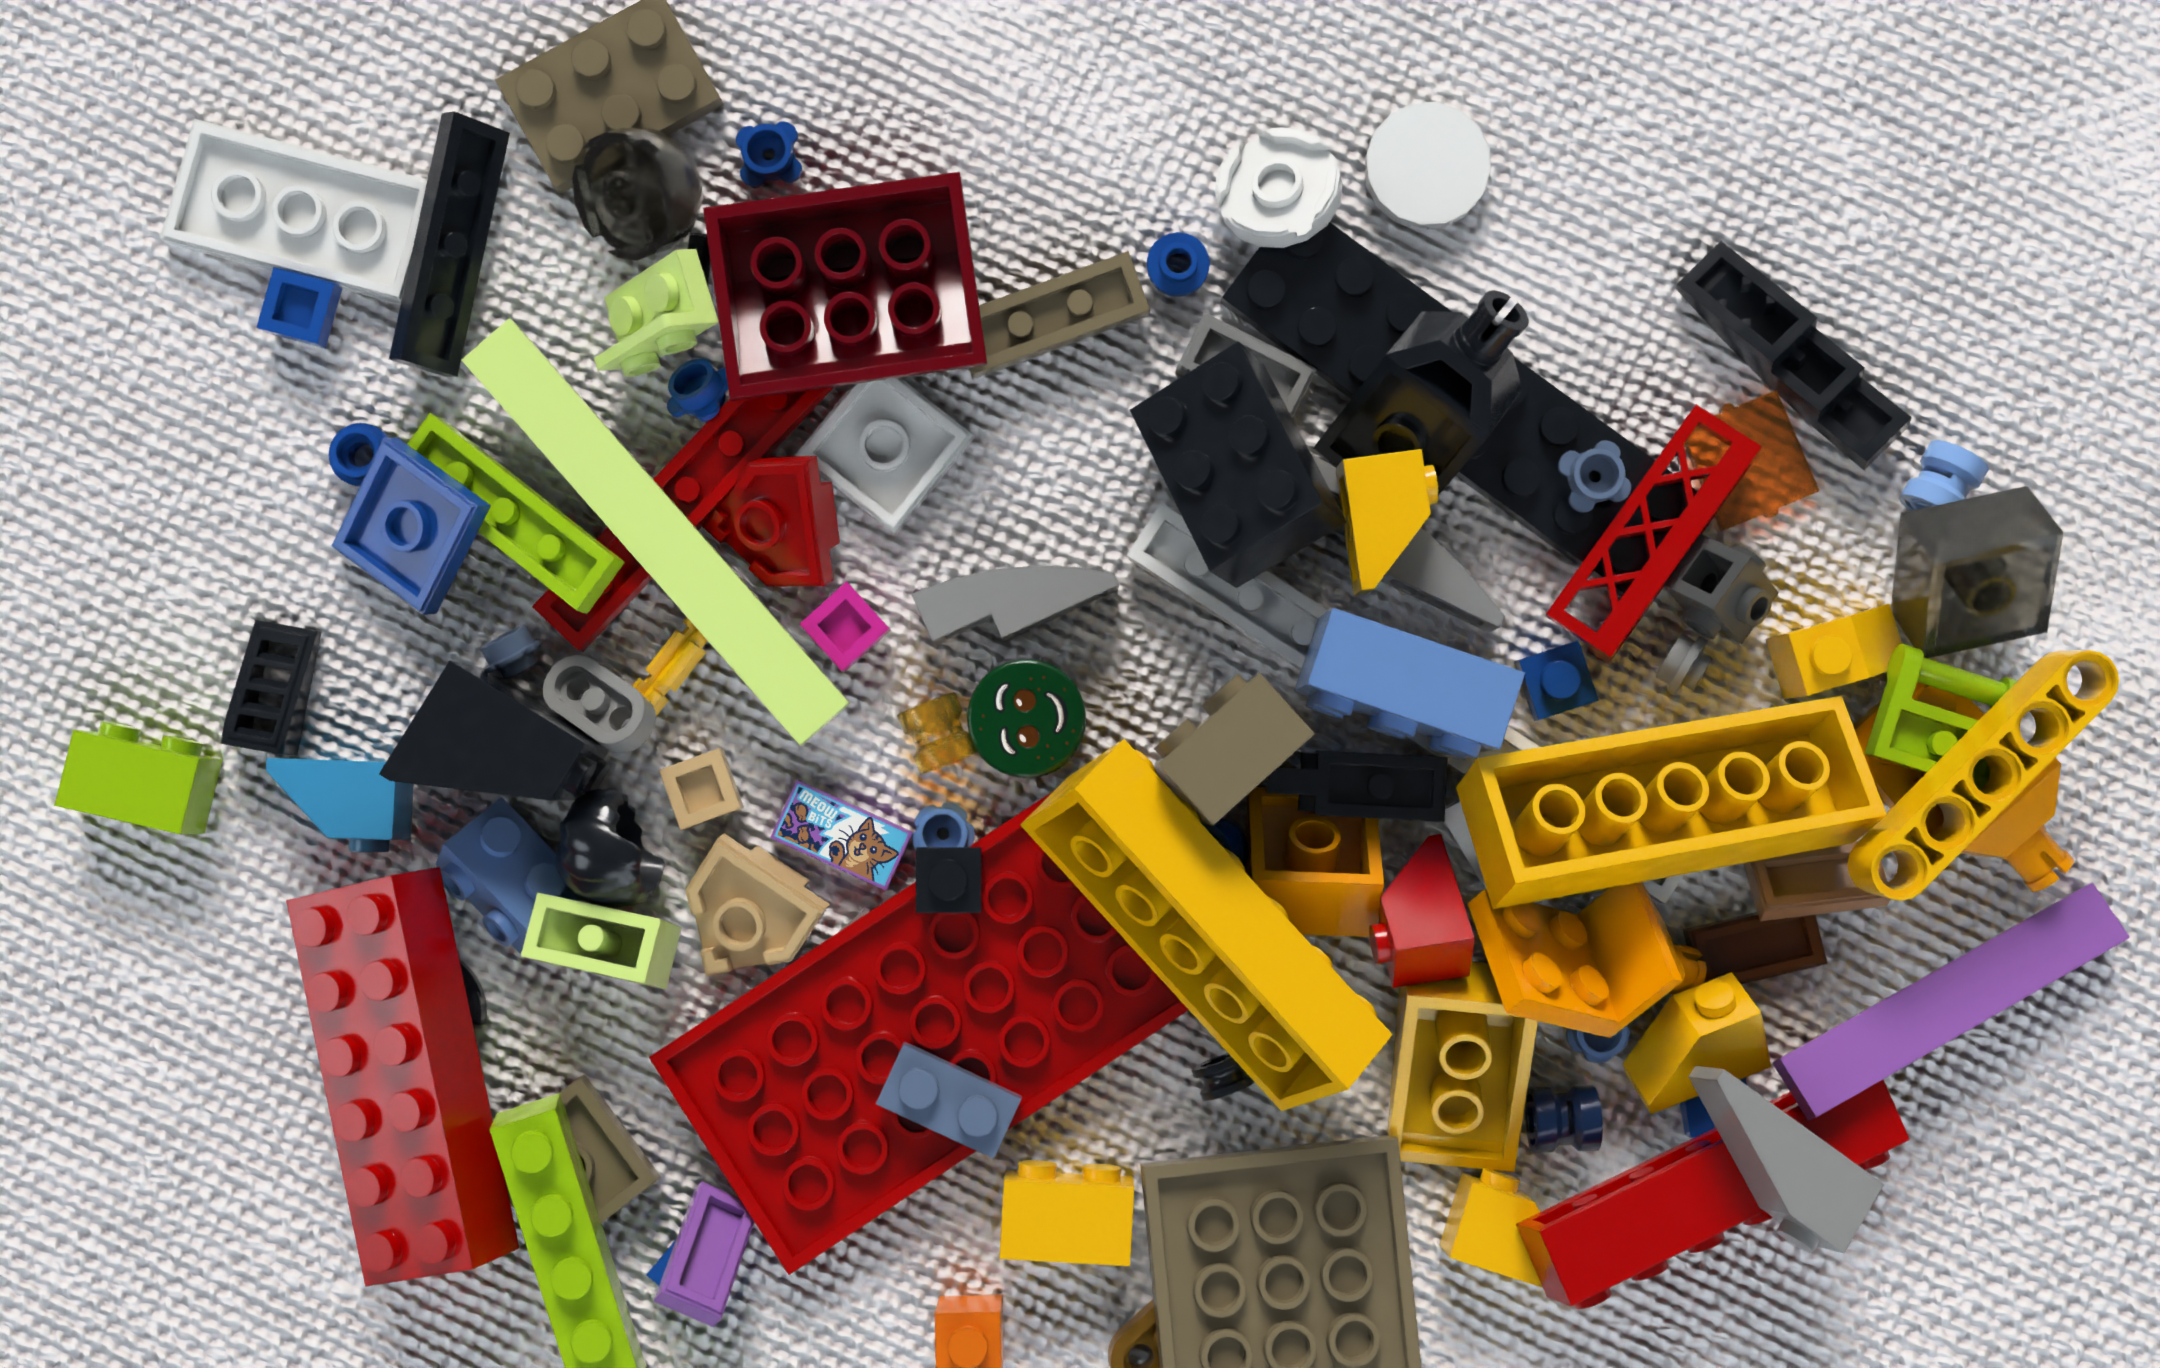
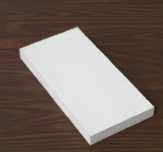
(295, 210)

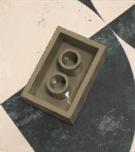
(1232, 749)

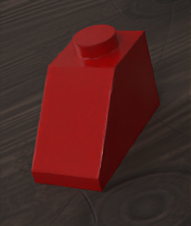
(1423, 921)

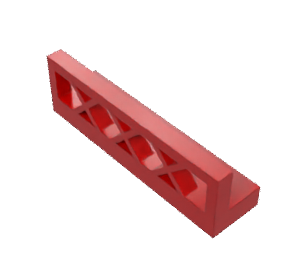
(1683, 533)

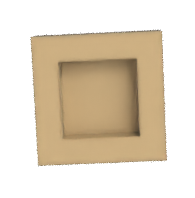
(701, 789)

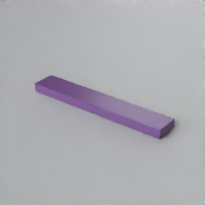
(1949, 1001)

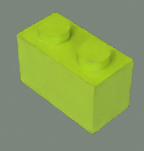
(139, 781)

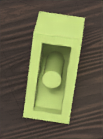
(601, 940)

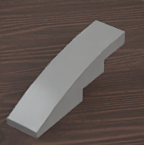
(1432, 573)

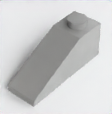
(1788, 1168)

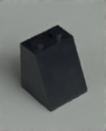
(494, 740)

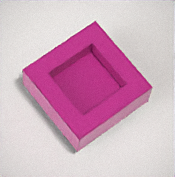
(845, 627)

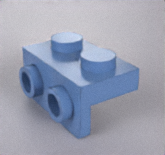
(500, 869)

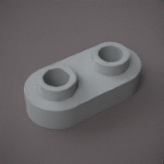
(602, 706)

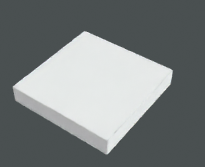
(886, 448)

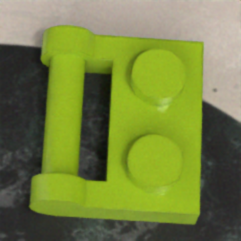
(1920, 733)

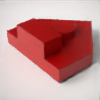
(780, 521)

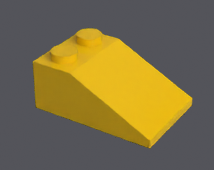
(1459, 1073)

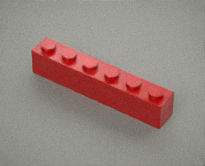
(1681, 1202)

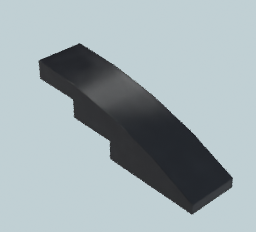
(1791, 356)

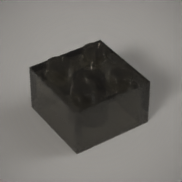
(1975, 571)

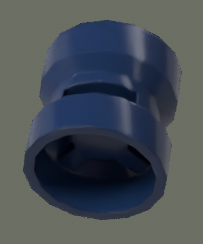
(1563, 1119)

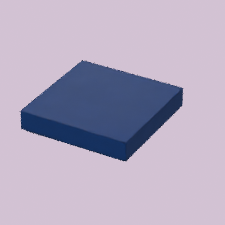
(410, 525)

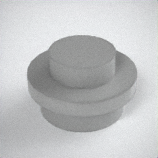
(1684, 664)

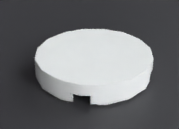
(1427, 165)
(1278, 187)

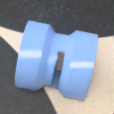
(1945, 477)

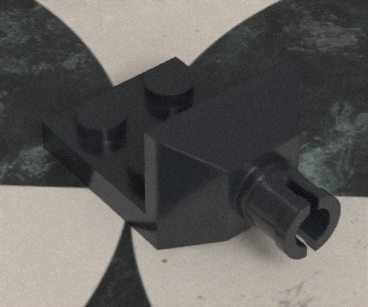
(1435, 390)

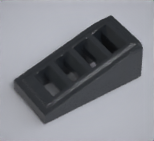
(250, 681)

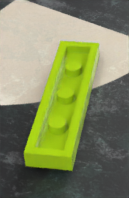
(522, 520)

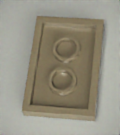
(607, 78)

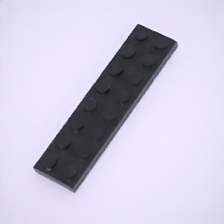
(1344, 313)

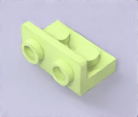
(658, 314)

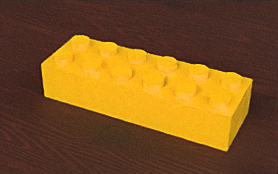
(1668, 801)
(1207, 928)

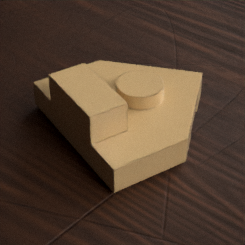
(750, 908)

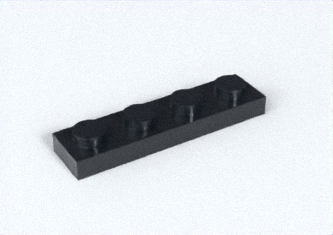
(449, 245)

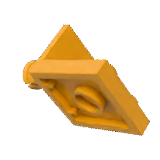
(2015, 833)
(1585, 967)

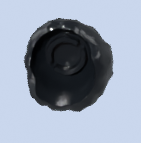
(604, 852)

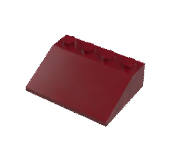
(845, 286)

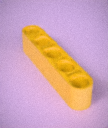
(2011, 764)

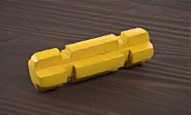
(672, 665)

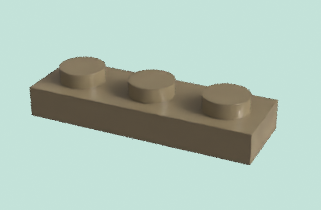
(1060, 312)

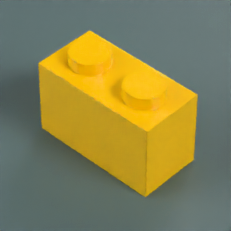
(1067, 1214)

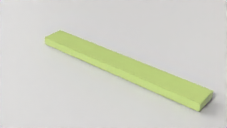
(655, 532)

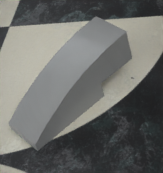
(1012, 597)

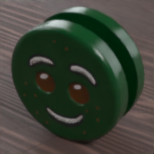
(1026, 718)

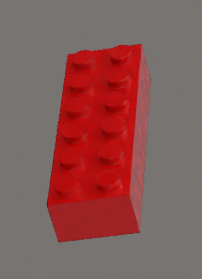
(402, 1077)

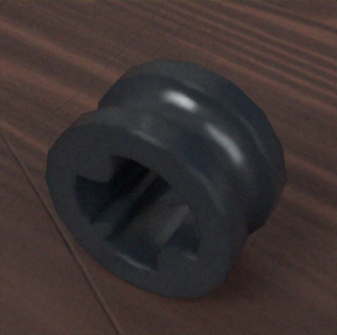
(1221, 1077)

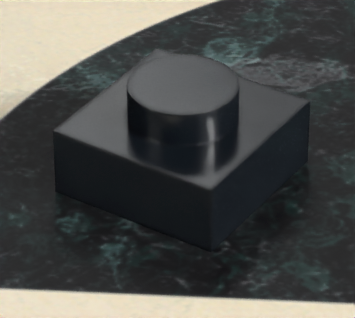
(948, 879)

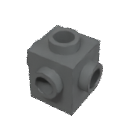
(1721, 589)

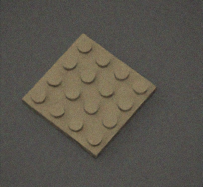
(1282, 1258)

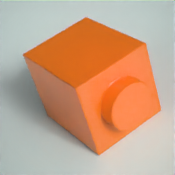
(969, 1331)

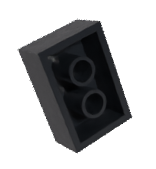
(1237, 466)

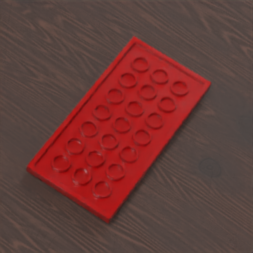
(794, 1067)

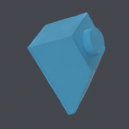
(348, 800)

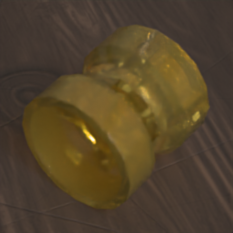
(931, 720)

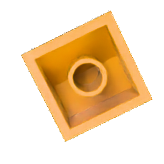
(1315, 865)

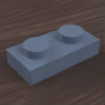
(949, 1100)

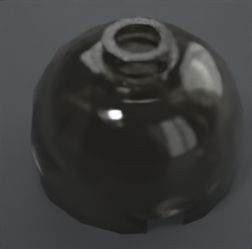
(637, 191)

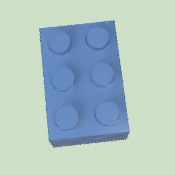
(1408, 685)

